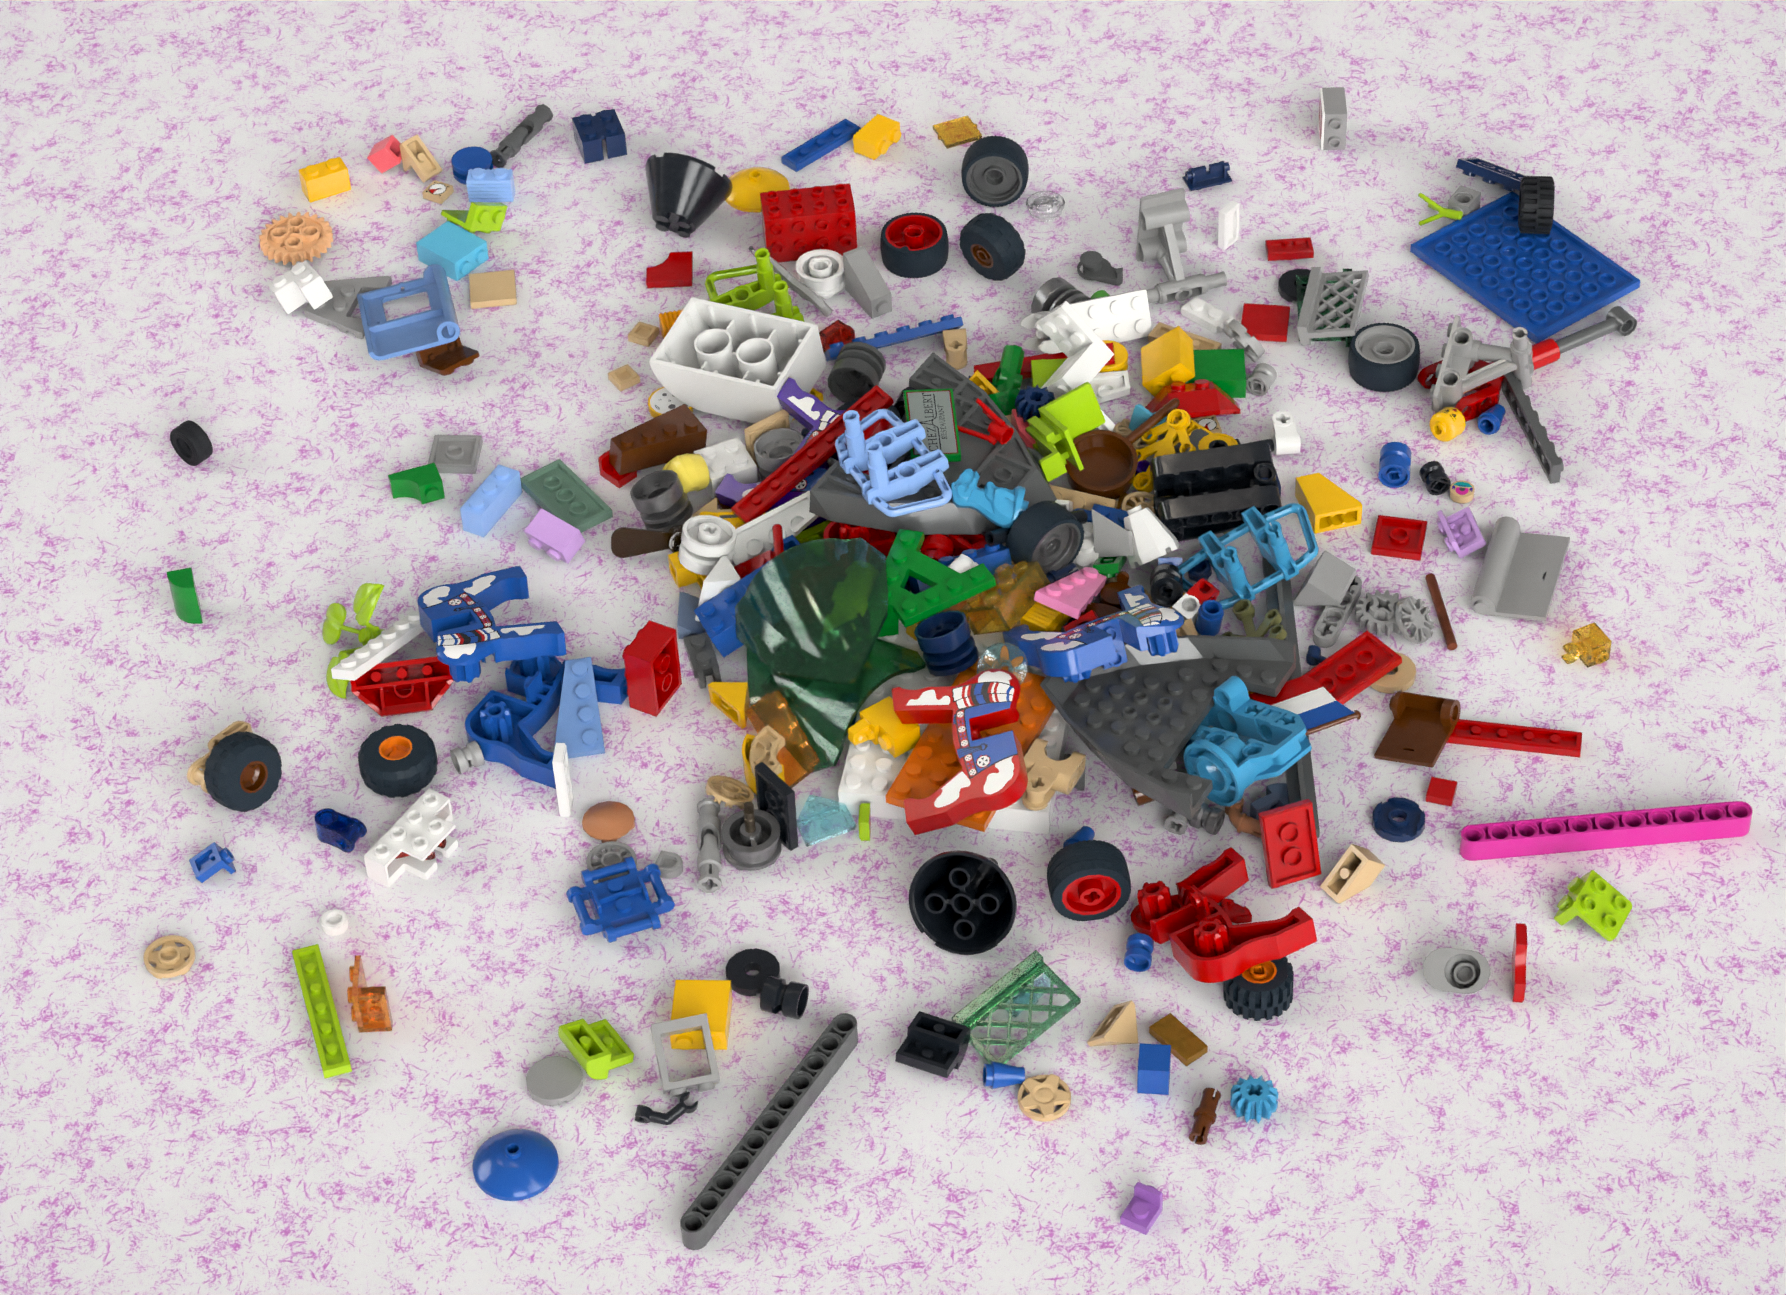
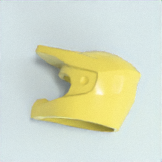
(690, 470)

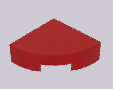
(1236, 912)

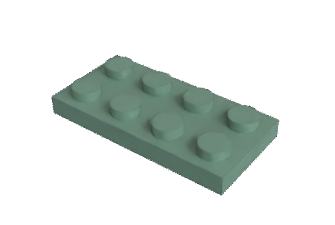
(566, 496)

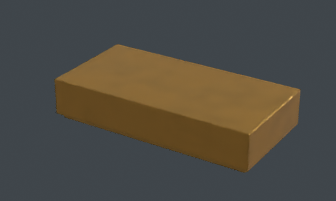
(1183, 1042)

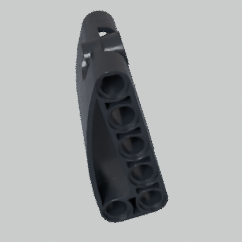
(1213, 488)

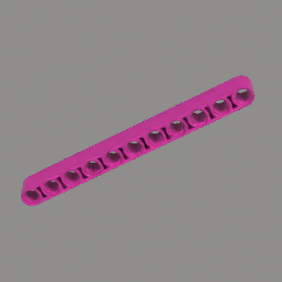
(1605, 830)

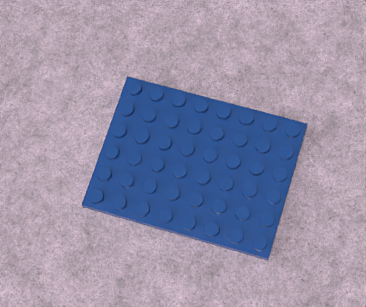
(1524, 277)

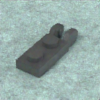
(702, 658)

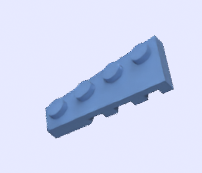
(579, 711)

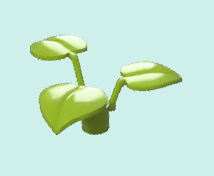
(363, 606)

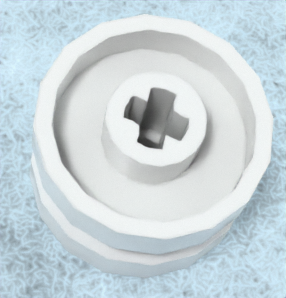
(705, 542)

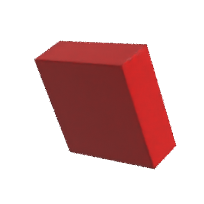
(1441, 791)

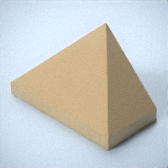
(1117, 1027)

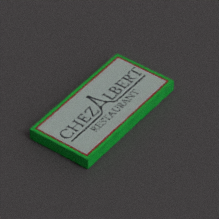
(938, 417)

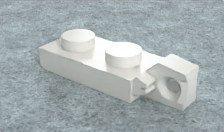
(1206, 315)

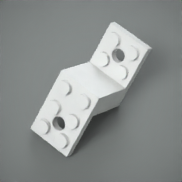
(1081, 345)

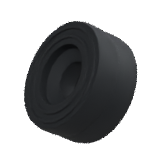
(191, 443)

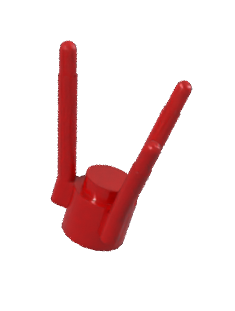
(998, 429)

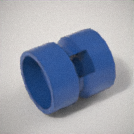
(1394, 464)

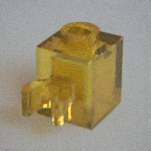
(1588, 645)

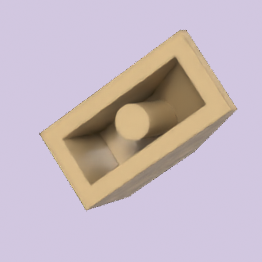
(1352, 873)

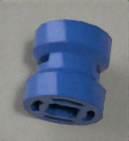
(1138, 952)

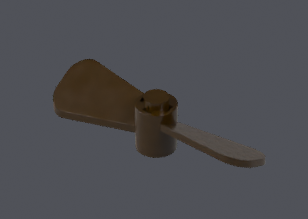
(634, 542)

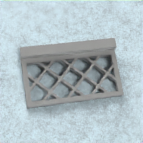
(1315, 304)

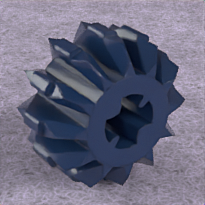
(1030, 400)

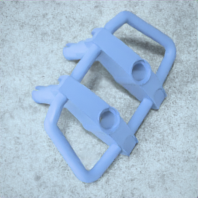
(884, 449)

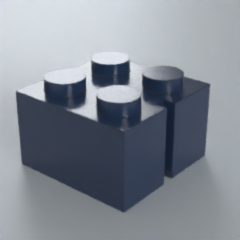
(591, 130)

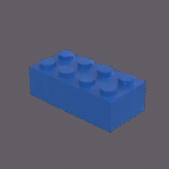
(719, 615)

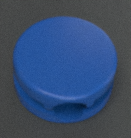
(468, 159)

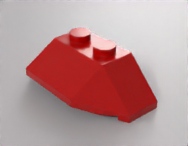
(1196, 398)
(403, 686)

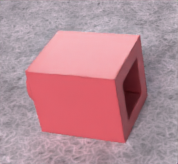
(385, 154)

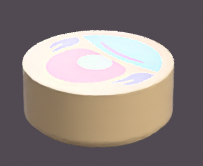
(1461, 491)

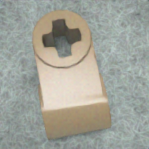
(955, 347)

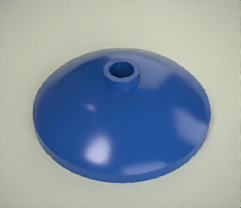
(515, 1164)

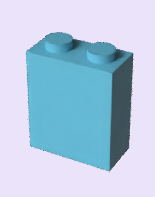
(453, 249)

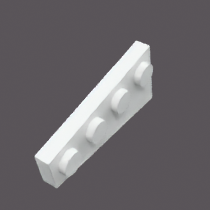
(1110, 385)
(757, 534)

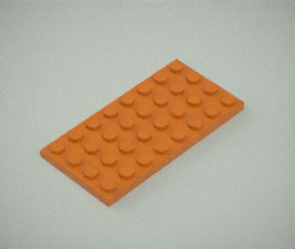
(935, 757)

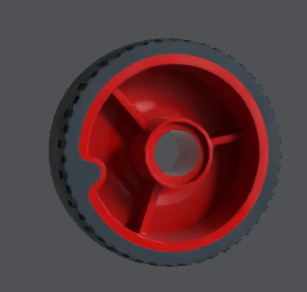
(914, 245)

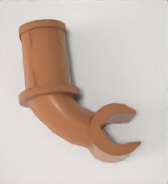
(1241, 821)

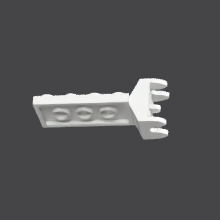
(1111, 317)

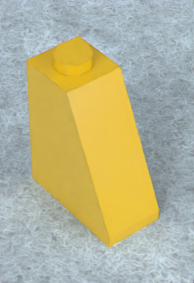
(1326, 503)

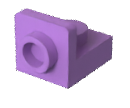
(1143, 1208)

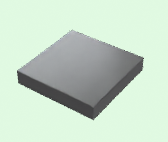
(456, 453)

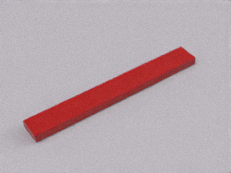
(805, 460)

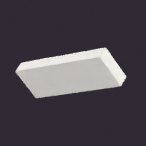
(563, 779)

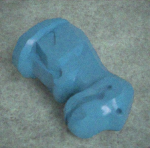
(994, 503)

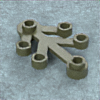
(1245, 612)

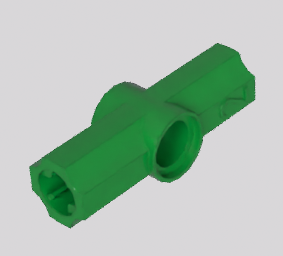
(1008, 373)

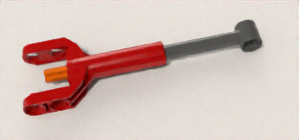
(1543, 354)

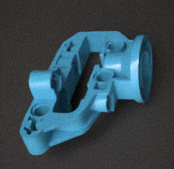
(1244, 744)

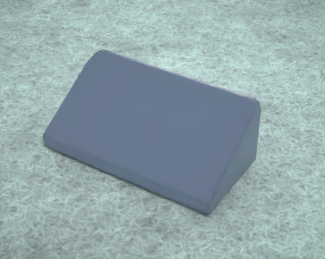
(686, 616)

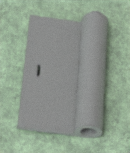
(1514, 572)

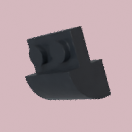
(934, 1045)

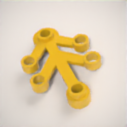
(1163, 446)

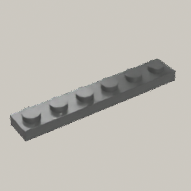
(1533, 430)

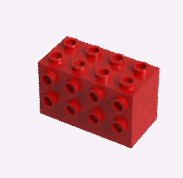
(808, 221)

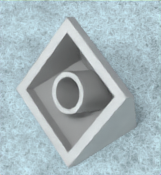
(1325, 582)

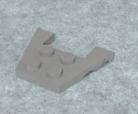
(340, 307)

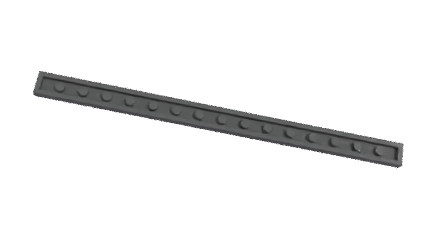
(1300, 775)

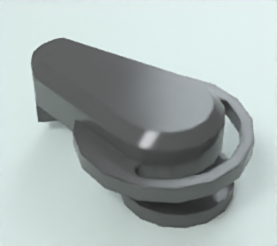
(1099, 269)

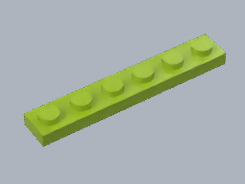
(321, 1011)

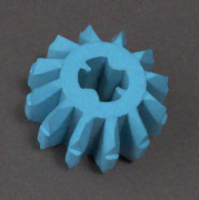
(1254, 1098)

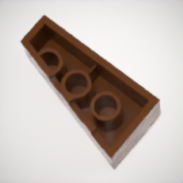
(657, 441)

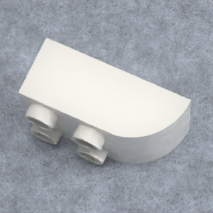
(736, 359)

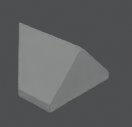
(1110, 538)

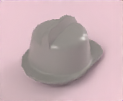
(1456, 970)

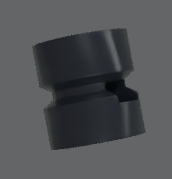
(1166, 585)
(784, 997)

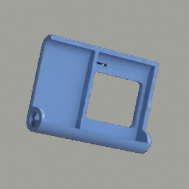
(414, 331)

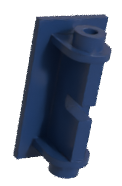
(1199, 178)

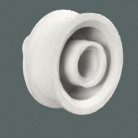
(821, 272)

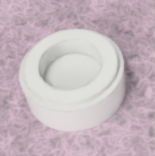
(334, 922)

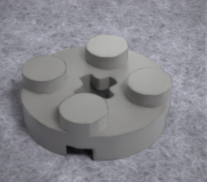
(1243, 340)

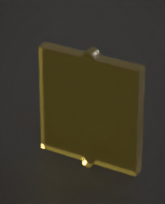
(957, 132)

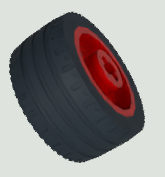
(1088, 880)

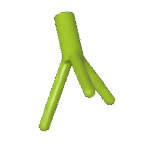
(1443, 212)

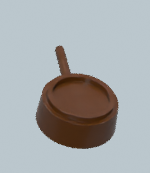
(1110, 458)

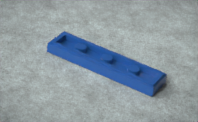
(820, 145)

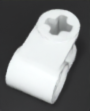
(1285, 434)

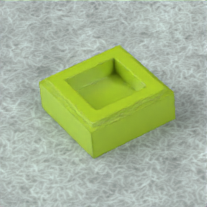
(864, 821)

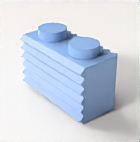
(490, 185)

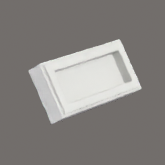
(1228, 225)

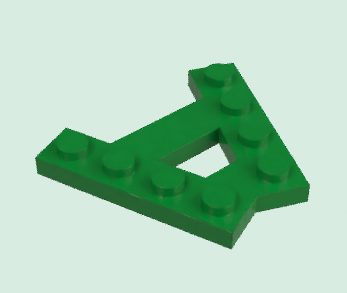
(945, 584)

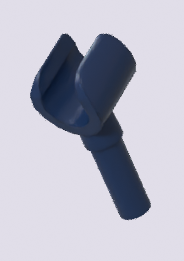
(1314, 655)

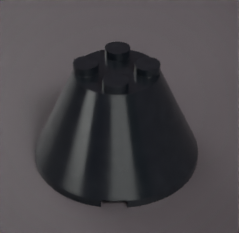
(683, 191)
(962, 902)

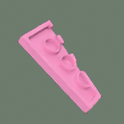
(1072, 592)

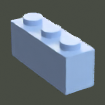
(491, 500)

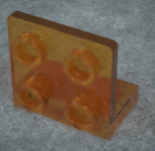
(370, 1004)

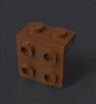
(446, 357)

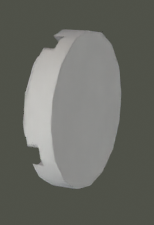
(554, 1080)

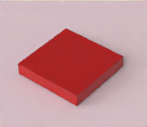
(1266, 321)
(1399, 537)

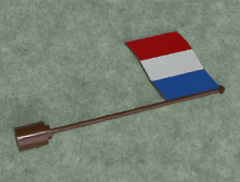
(1303, 697)

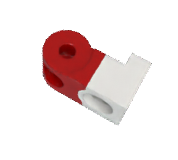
(1191, 601)

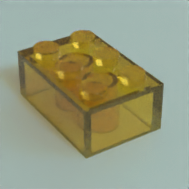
(1006, 602)

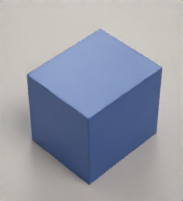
(1154, 1069)

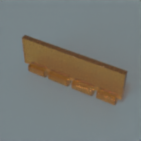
(797, 754)

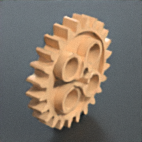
(296, 238)

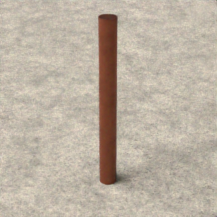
(1441, 611)

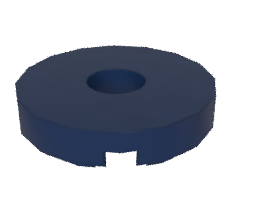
(1398, 831)

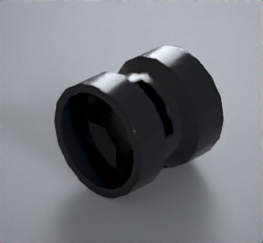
(1435, 478)

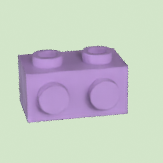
(554, 536)

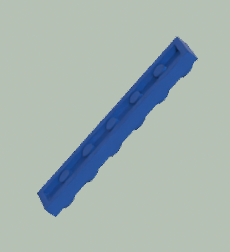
(902, 335)

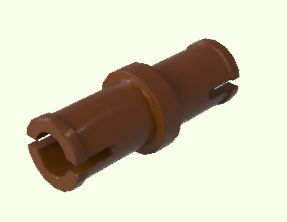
(1204, 1116)

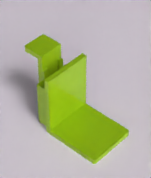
(1062, 423)

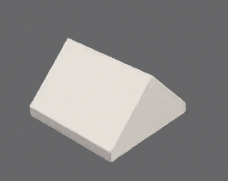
(719, 579)

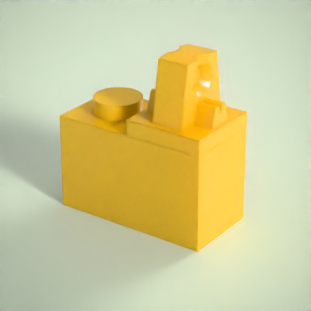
(884, 727)

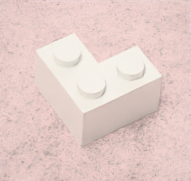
(300, 286)

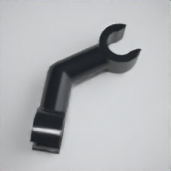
(645, 1114)

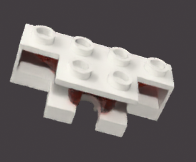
(412, 841)

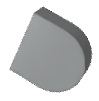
(669, 864)

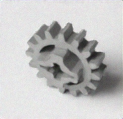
(1381, 612)

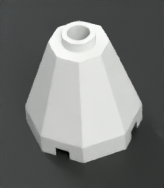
(1150, 536)

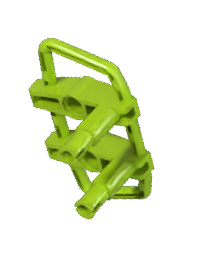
(757, 293)

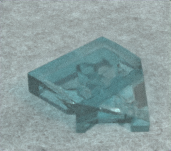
(823, 820)

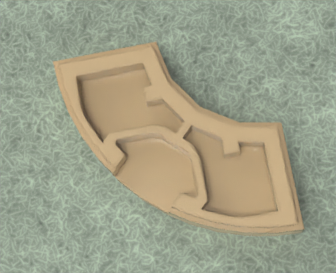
(765, 749)

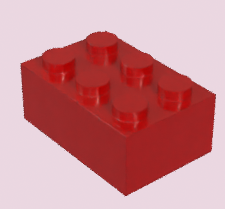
(652, 668)

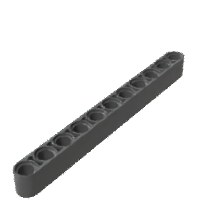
(768, 1132)

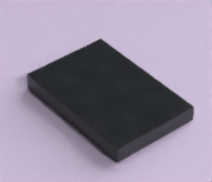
(778, 800)

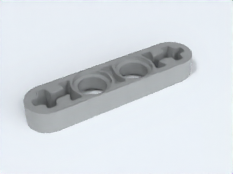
(1339, 611)

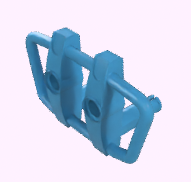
(1271, 546)

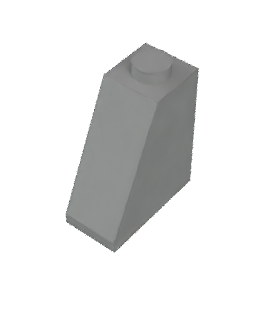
(866, 283)

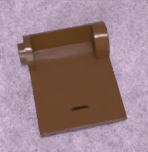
(1418, 728)

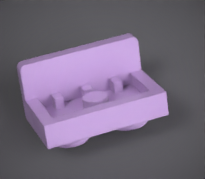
(1462, 532)

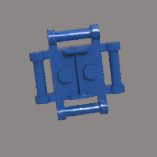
(621, 902)

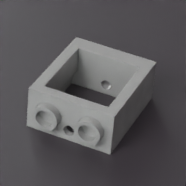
(680, 1026)

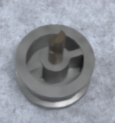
(751, 839)

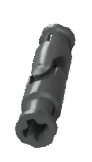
(521, 135)

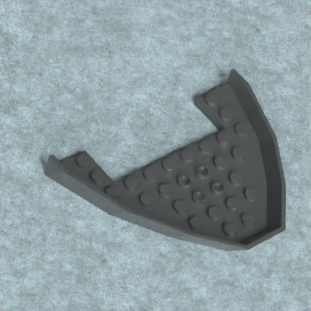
(1006, 465)
(1152, 705)

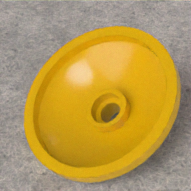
(751, 182)

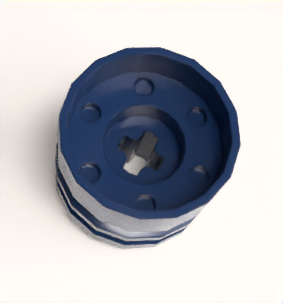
(946, 643)

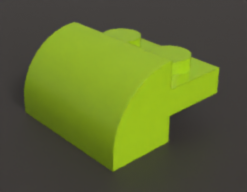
(595, 1046)

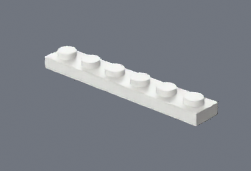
(378, 648)

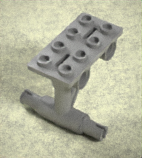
(1162, 239)
(1463, 352)

